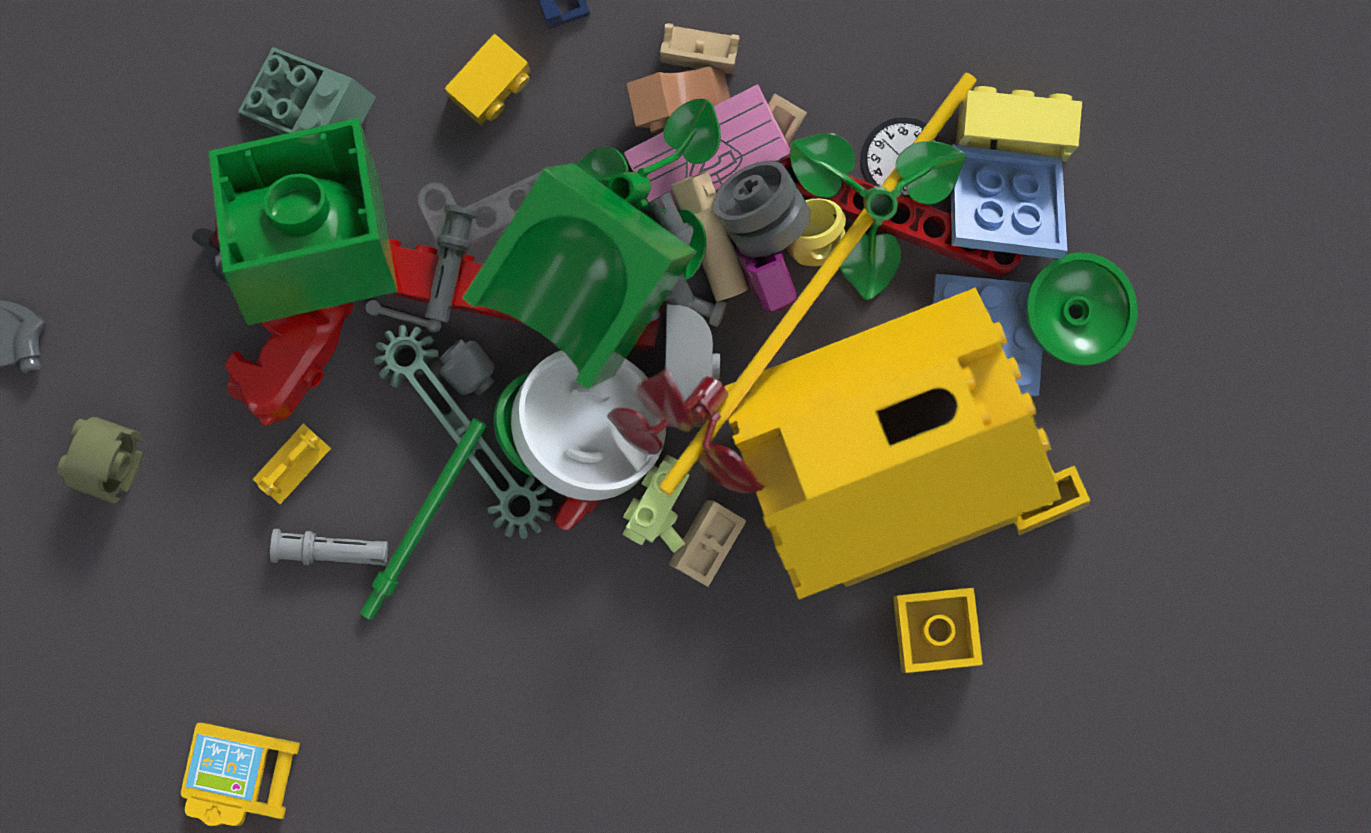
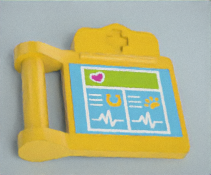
(227, 774)

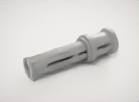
(309, 548)

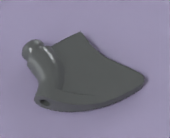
(20, 337)

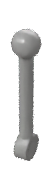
(374, 308)

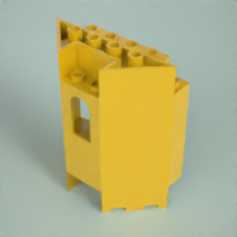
(850, 502)

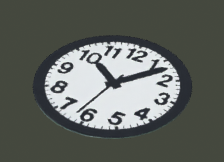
(885, 146)

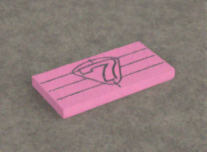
(747, 137)

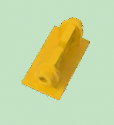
(291, 464)

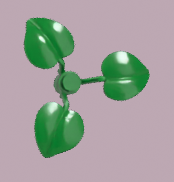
(694, 134)
(927, 170)

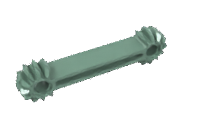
(457, 424)

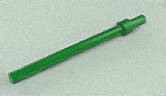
(387, 581)

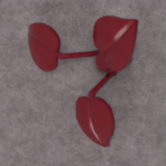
(666, 402)

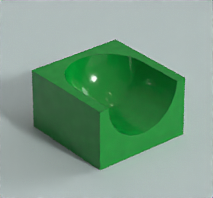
(301, 222)
(581, 270)

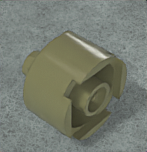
(101, 459)

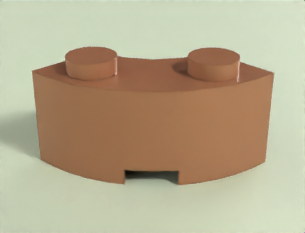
(661, 93)

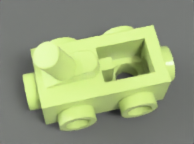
(653, 513)

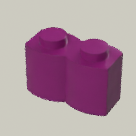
(769, 280)

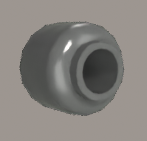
(467, 368)

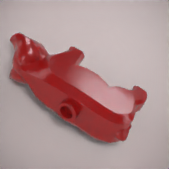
(287, 362)

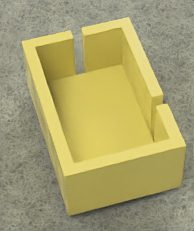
(1020, 122)

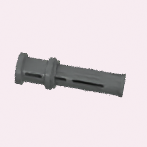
(453, 245)

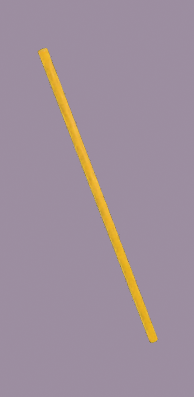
(807, 297)

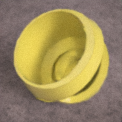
(820, 235)

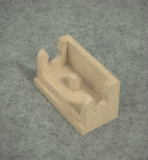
(699, 48)
(707, 542)

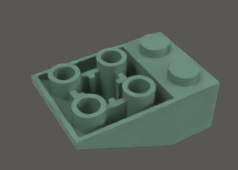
(303, 95)

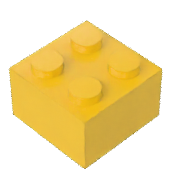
(937, 630)

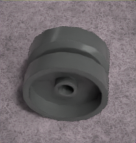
(761, 209)

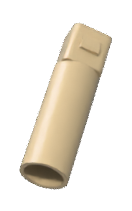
(720, 258)

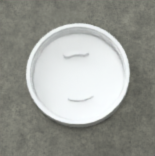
(567, 434)

